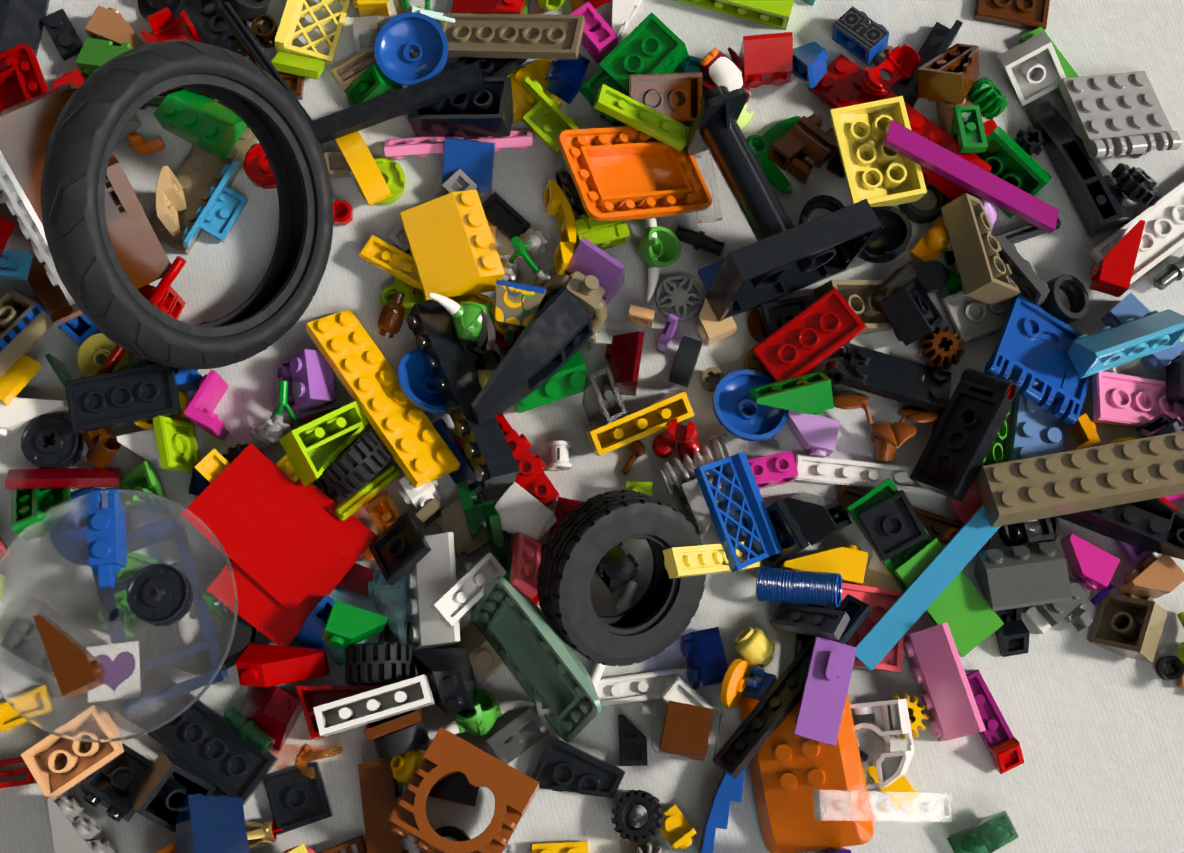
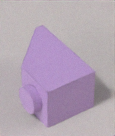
(814, 432)

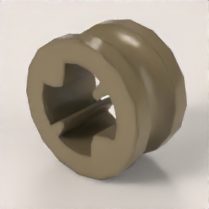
(715, 372)

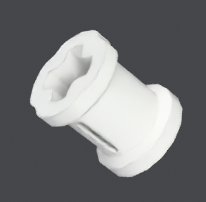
(560, 455)

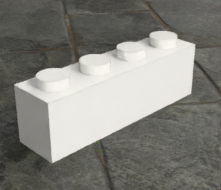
(373, 705)

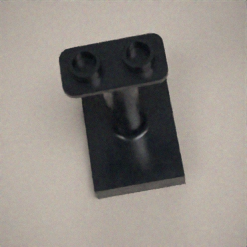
(784, 255)

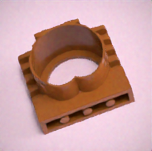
(453, 755)

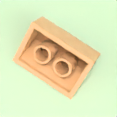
(63, 763)

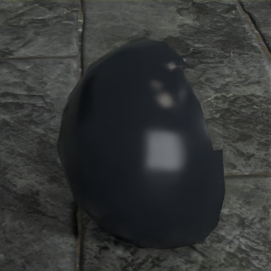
(891, 237)

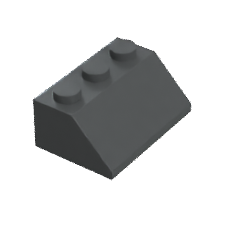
(1023, 576)

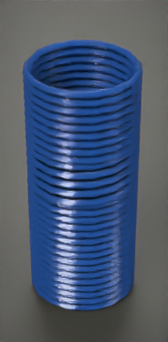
(805, 586)

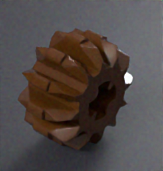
(937, 355)

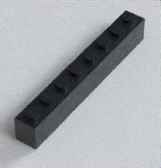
(459, 387)

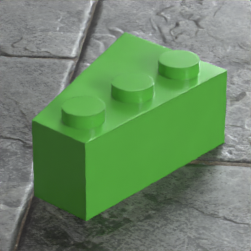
(96, 53)

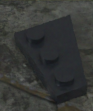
(574, 770)

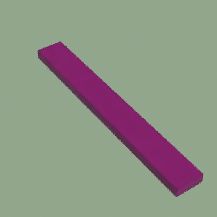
(970, 176)

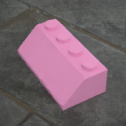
(943, 683)

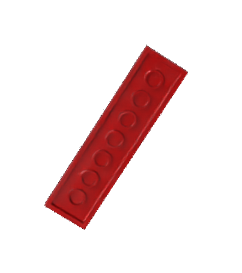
(843, 88)

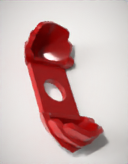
(899, 64)

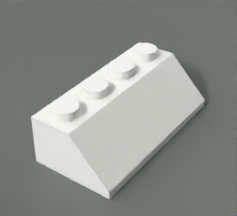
(428, 582)

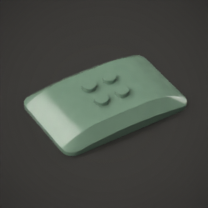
(537, 657)

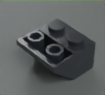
(817, 516)

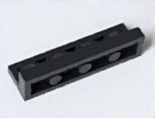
(935, 44)

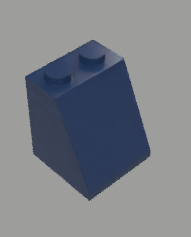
(211, 825)

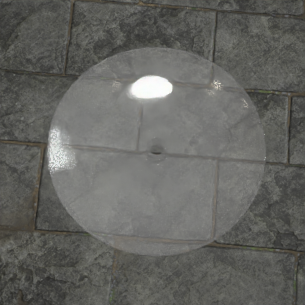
(148, 668)

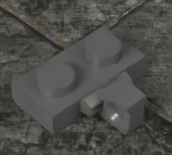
(1070, 611)

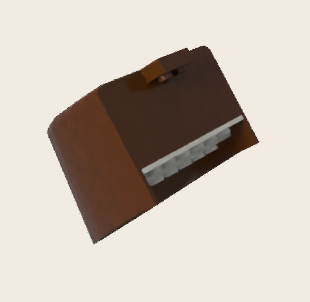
(23, 147)

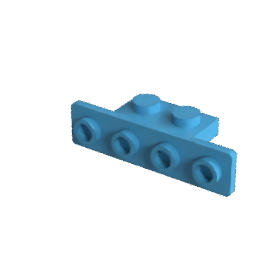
(220, 212)

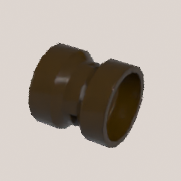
(265, 30)

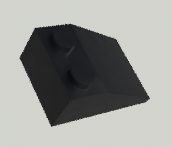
(616, 568)

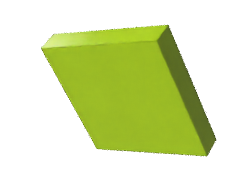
(176, 444)

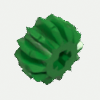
(988, 98)

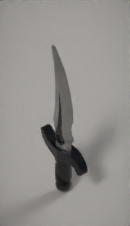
(485, 339)

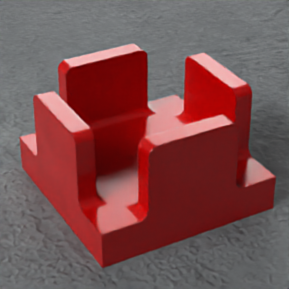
(167, 28)

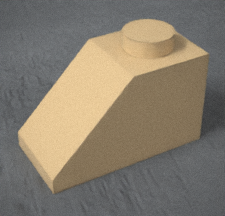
(710, 329)

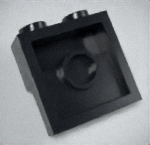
(115, 782)

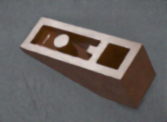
(71, 663)

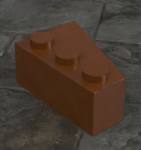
(949, 74)

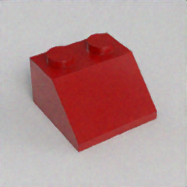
(767, 59)

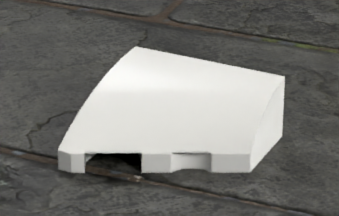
(523, 513)

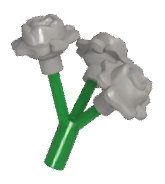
(526, 245)
(274, 428)

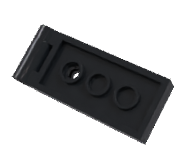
(964, 434)

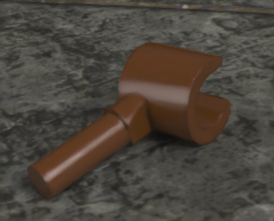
(637, 450)

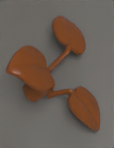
(889, 434)

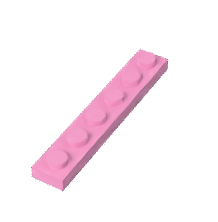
(424, 146)

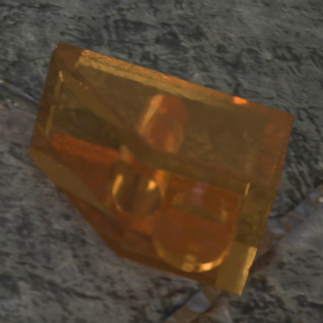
(382, 511)

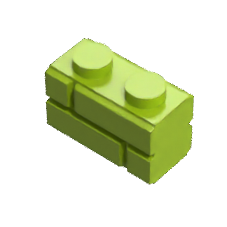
(602, 233)

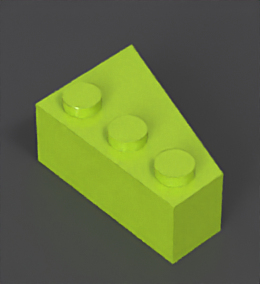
(322, 440)

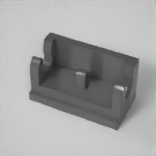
(517, 736)

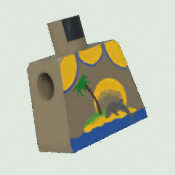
(516, 306)

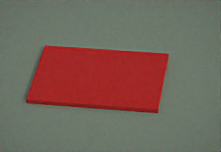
(272, 527)
(267, 613)

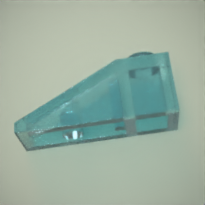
(391, 602)

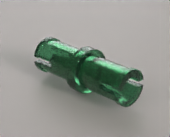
(248, 730)

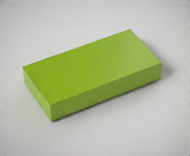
(298, 65)

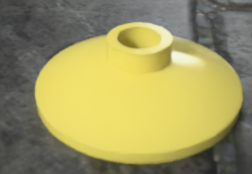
(89, 351)

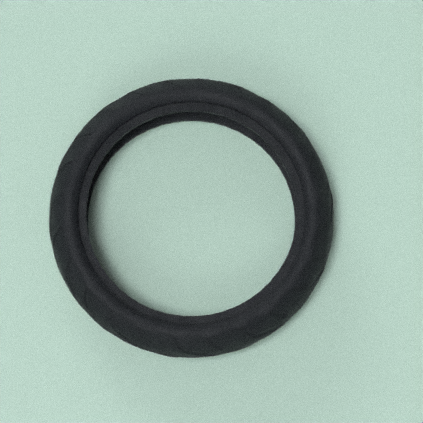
(76, 216)

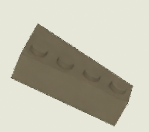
(976, 252)

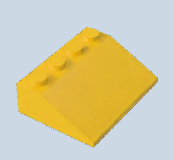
(452, 245)

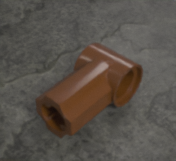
(101, 447)

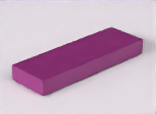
(995, 725)

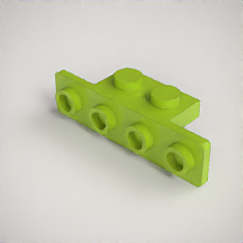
(545, 117)

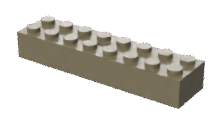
(1082, 479)

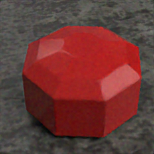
(342, 213)

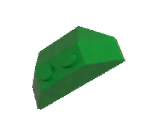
(30, 505)

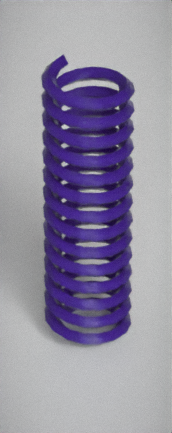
(1098, 597)

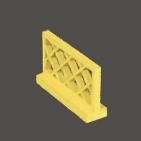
(290, 22)

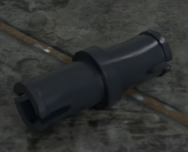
(699, 240)

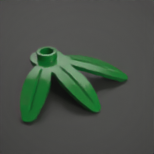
(763, 146)

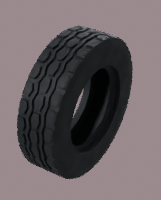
(576, 551)

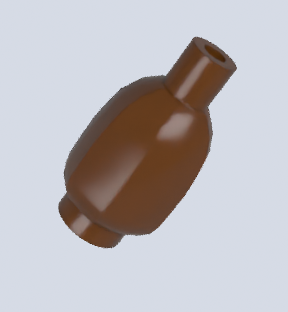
(392, 316)

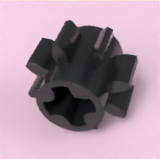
(1030, 141)

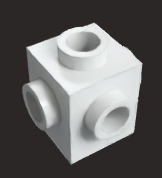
(418, 496)

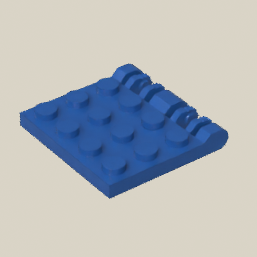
(1036, 349)

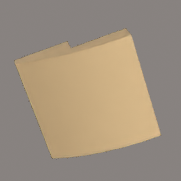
(169, 200)

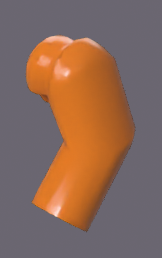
(144, 146)

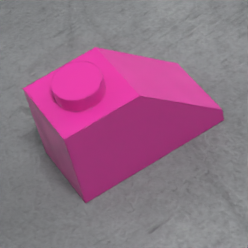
(1089, 563)

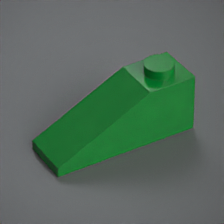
(800, 394)

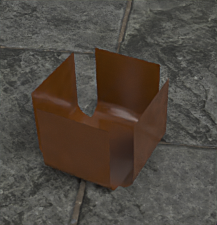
(687, 731)

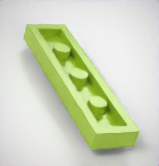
(641, 117)

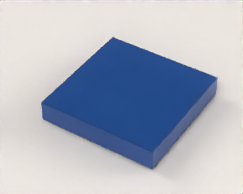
(473, 158)

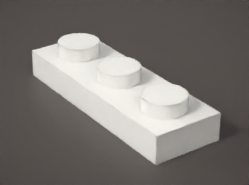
(467, 590)

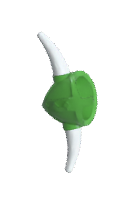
(657, 249)
(466, 317)
(484, 714)

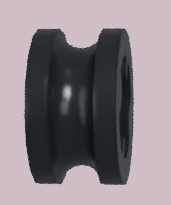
(1162, 671)

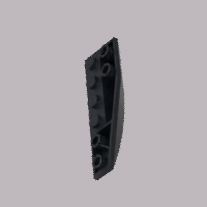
(1085, 179)
(536, 356)
(1141, 524)

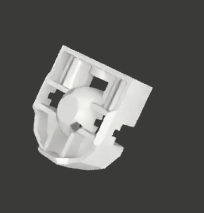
(890, 719)

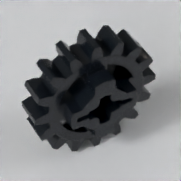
(1136, 184)

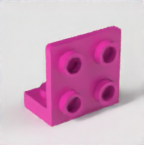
(201, 406)

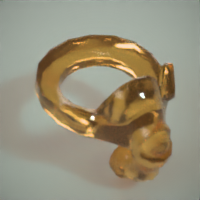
(306, 755)

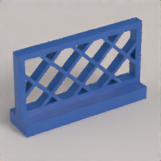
(747, 506)

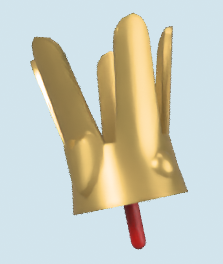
(261, 833)

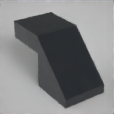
(1013, 635)

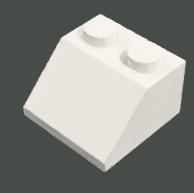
(1032, 68)

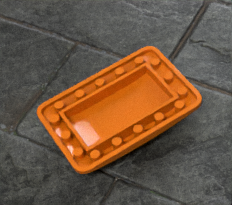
(631, 174)
(785, 781)

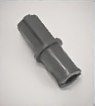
(1173, 272)

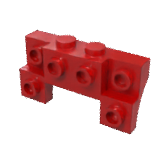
(532, 475)

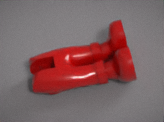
(672, 432)

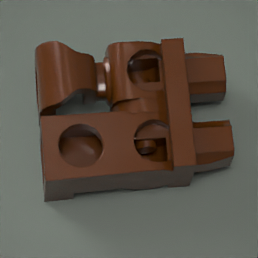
(807, 139)

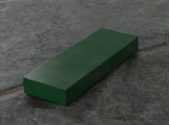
(496, 537)

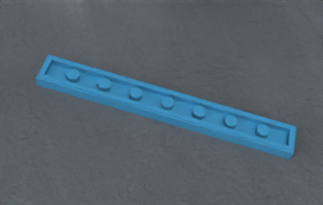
(924, 589)

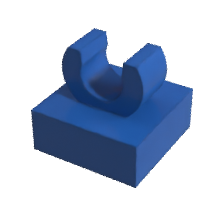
(758, 683)

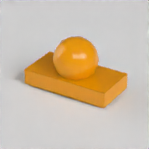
(932, 243)

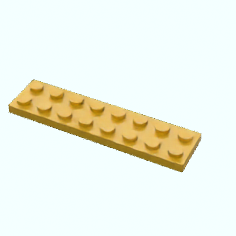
(375, 387)

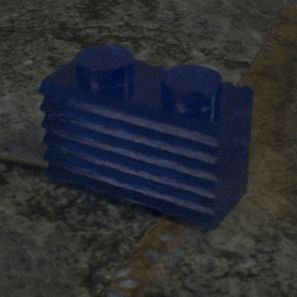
(566, 77)
(704, 657)

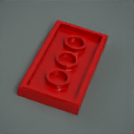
(809, 337)

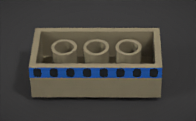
(20, 327)

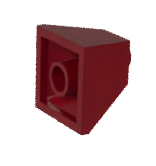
(273, 711)

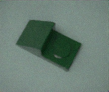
(473, 513)

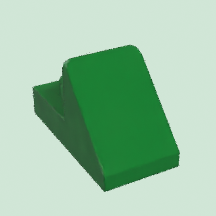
(969, 129)

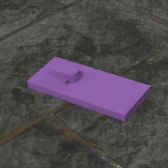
(825, 691)

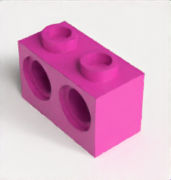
(597, 34)
(774, 469)

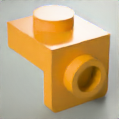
(1084, 432)

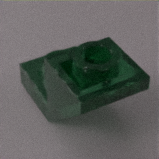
(986, 836)

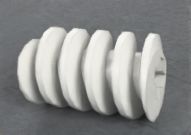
(684, 471)

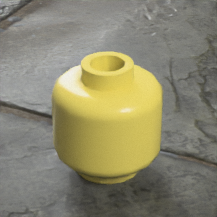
(754, 647)

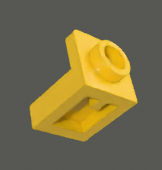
(677, 829)

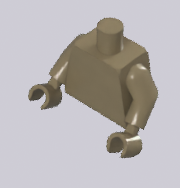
(587, 292)

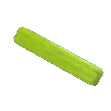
(367, 492)

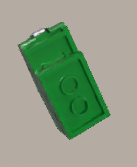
(644, 51)

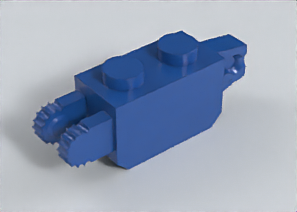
(106, 538)

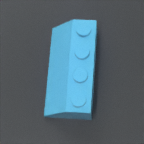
(1127, 342)

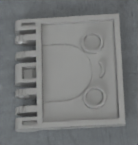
(1118, 114)

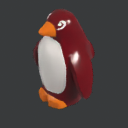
(723, 71)

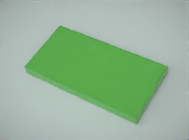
(958, 605)

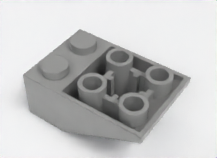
(73, 830)

